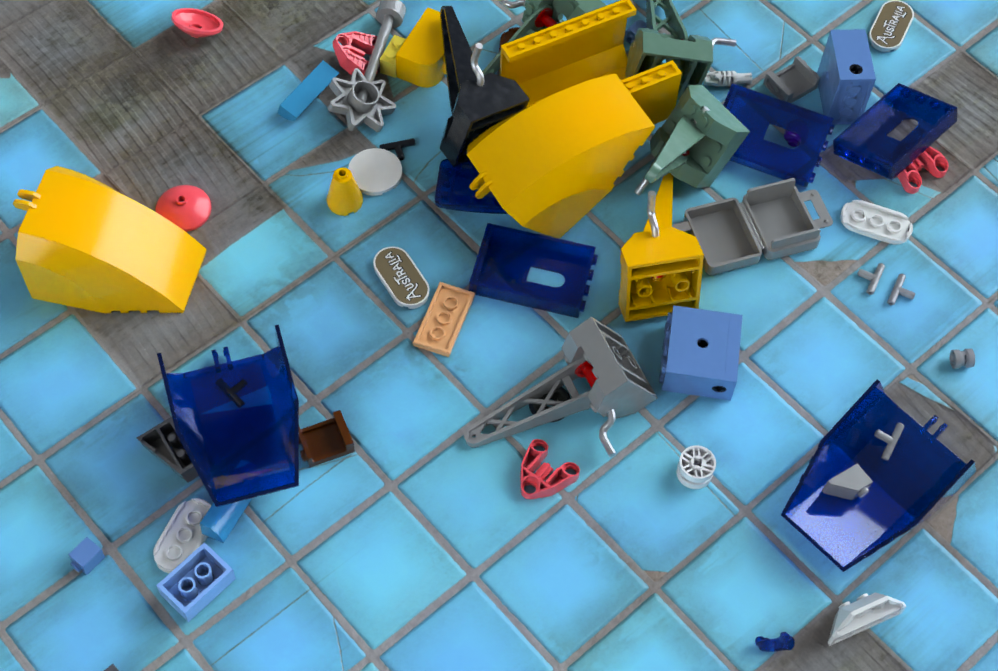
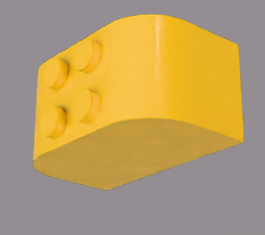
(422, 54)

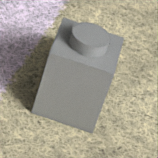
(849, 484)

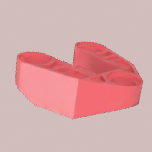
(353, 49)
(928, 160)
(557, 480)

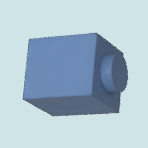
(86, 556)

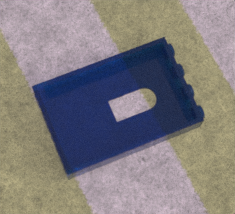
(756, 113)
(867, 140)
(506, 262)

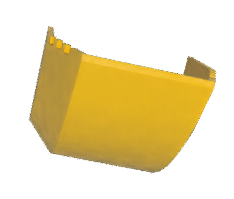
(560, 154)
(102, 249)

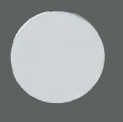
(376, 171)

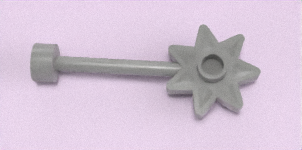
(361, 95)

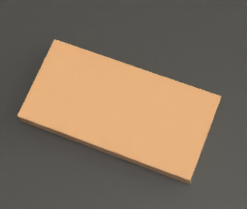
(444, 319)

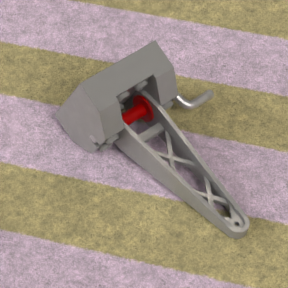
(609, 368)

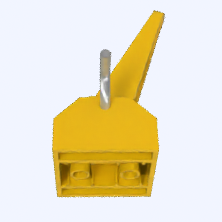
(660, 263)

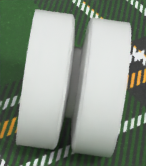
(696, 467)

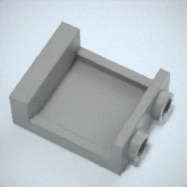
(792, 81)

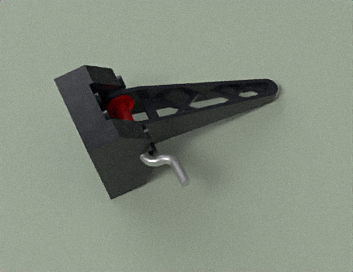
(474, 98)

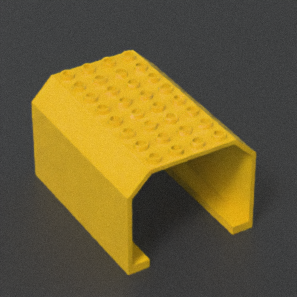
(587, 50)

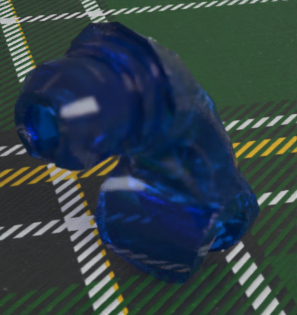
(782, 643)

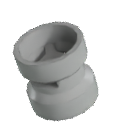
(962, 358)

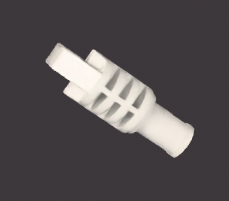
(726, 78)

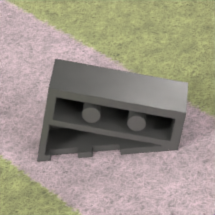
(167, 447)

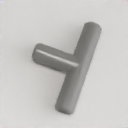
(874, 278)
(898, 290)
(890, 440)

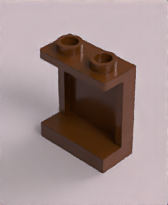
(325, 440)

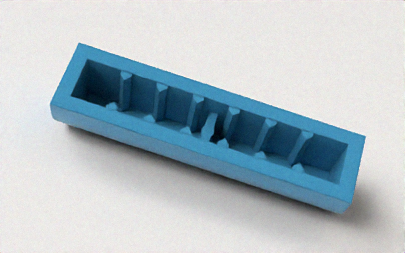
(307, 91)
(221, 520)

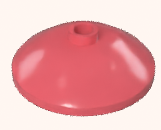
(196, 22)
(187, 214)

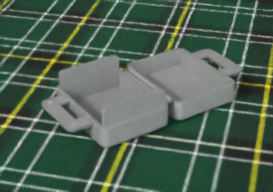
(767, 221)

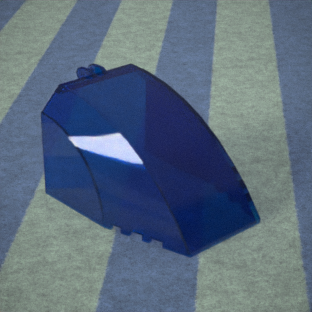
(236, 447)
(903, 490)

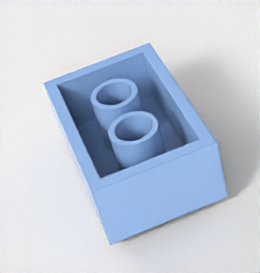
(196, 582)

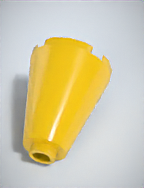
(344, 193)

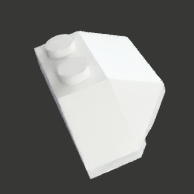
(862, 615)

